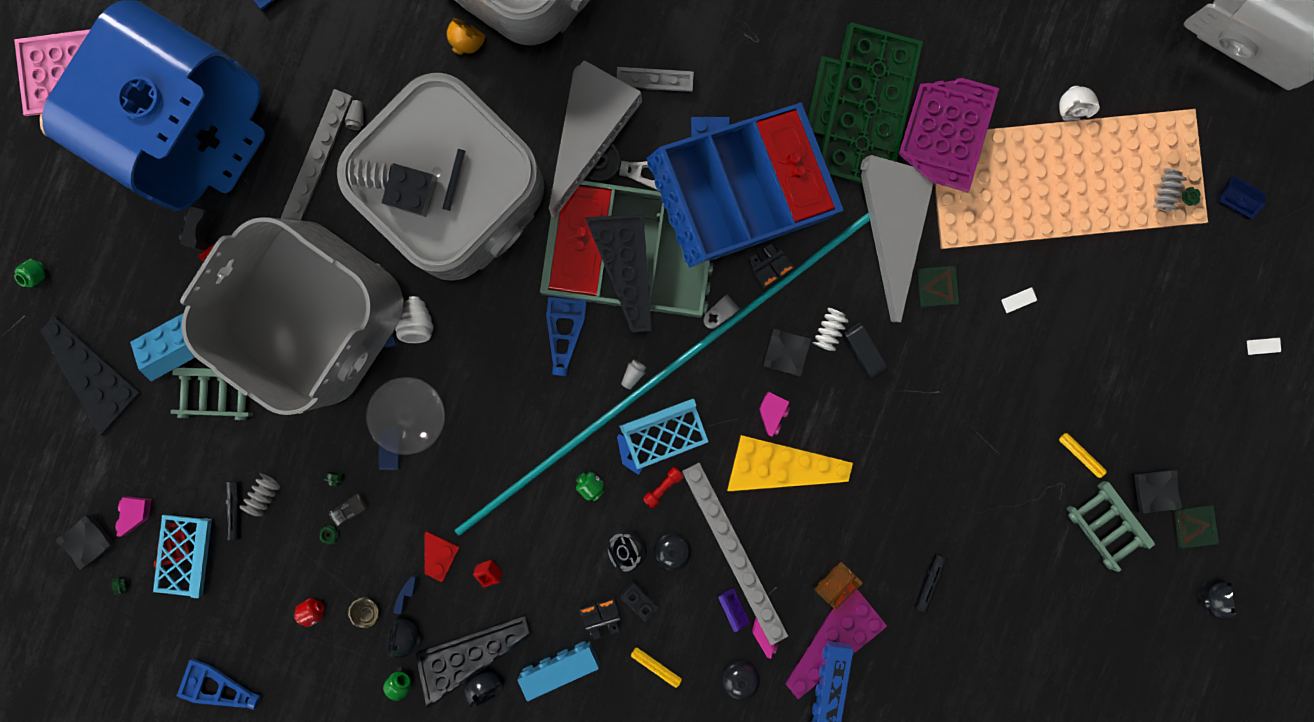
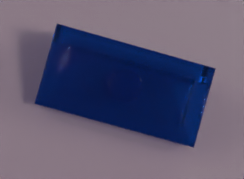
(1243, 197)

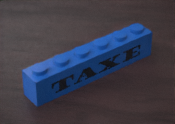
(833, 682)

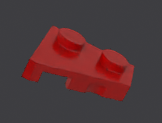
(169, 545)
(438, 556)

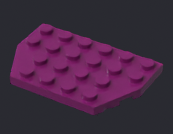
(948, 131)

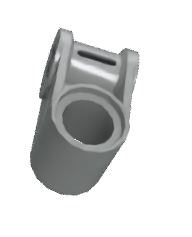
(722, 310)

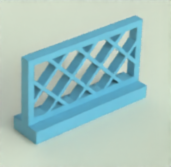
(660, 417)
(199, 553)

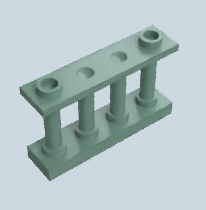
(204, 375)
(1129, 523)

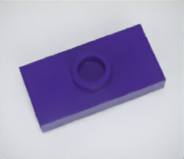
(734, 610)

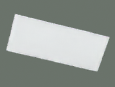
(1019, 300)
(1264, 346)

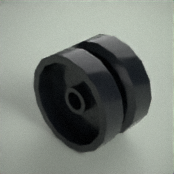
(609, 169)

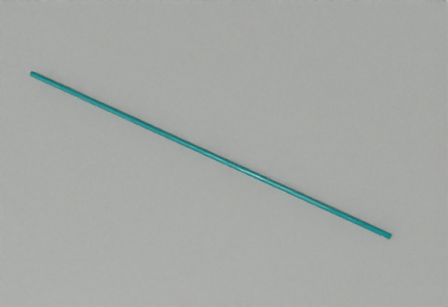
(663, 374)

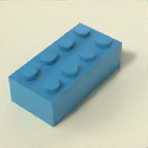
(161, 349)
(559, 670)

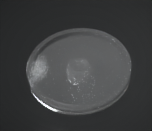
(405, 416)

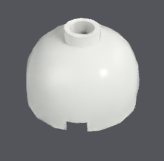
(1078, 103)

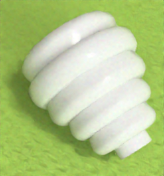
(415, 322)

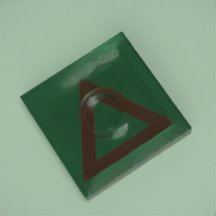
(937, 286)
(1196, 526)

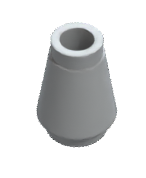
(354, 117)
(633, 373)

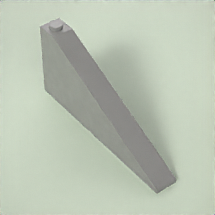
(593, 118)
(897, 212)

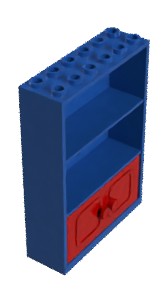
(744, 184)

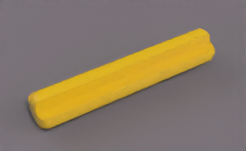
(1082, 455)
(656, 667)

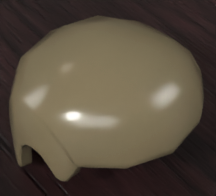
(363, 613)

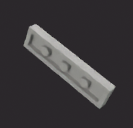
(656, 79)

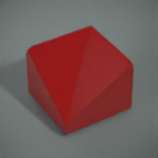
(487, 573)

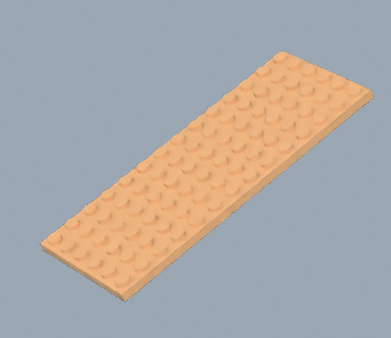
(1074, 180)

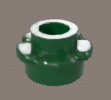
(1187, 199)
(334, 478)
(333, 534)
(118, 585)

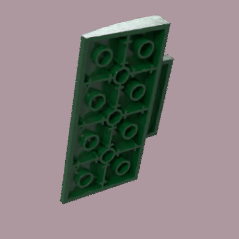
(863, 99)

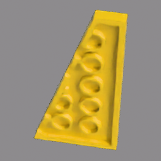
(771, 465)

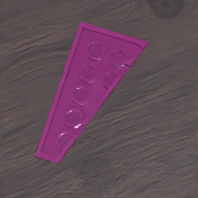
(851, 623)

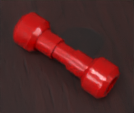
(652, 499)

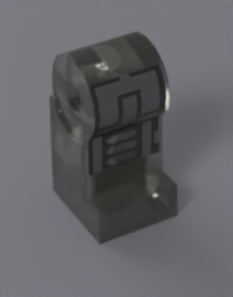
(348, 510)

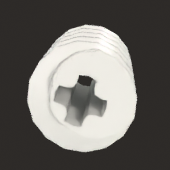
(831, 329)

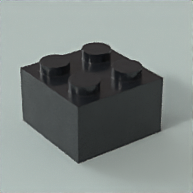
(409, 190)

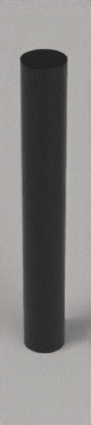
(453, 180)

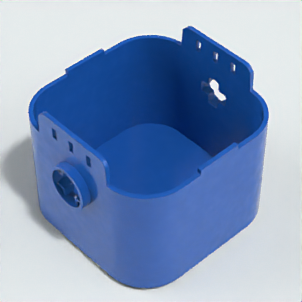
(141, 99)

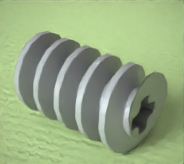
(367, 174)
(1169, 190)
(261, 496)

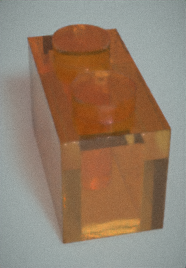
(838, 586)

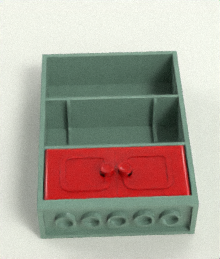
(577, 270)

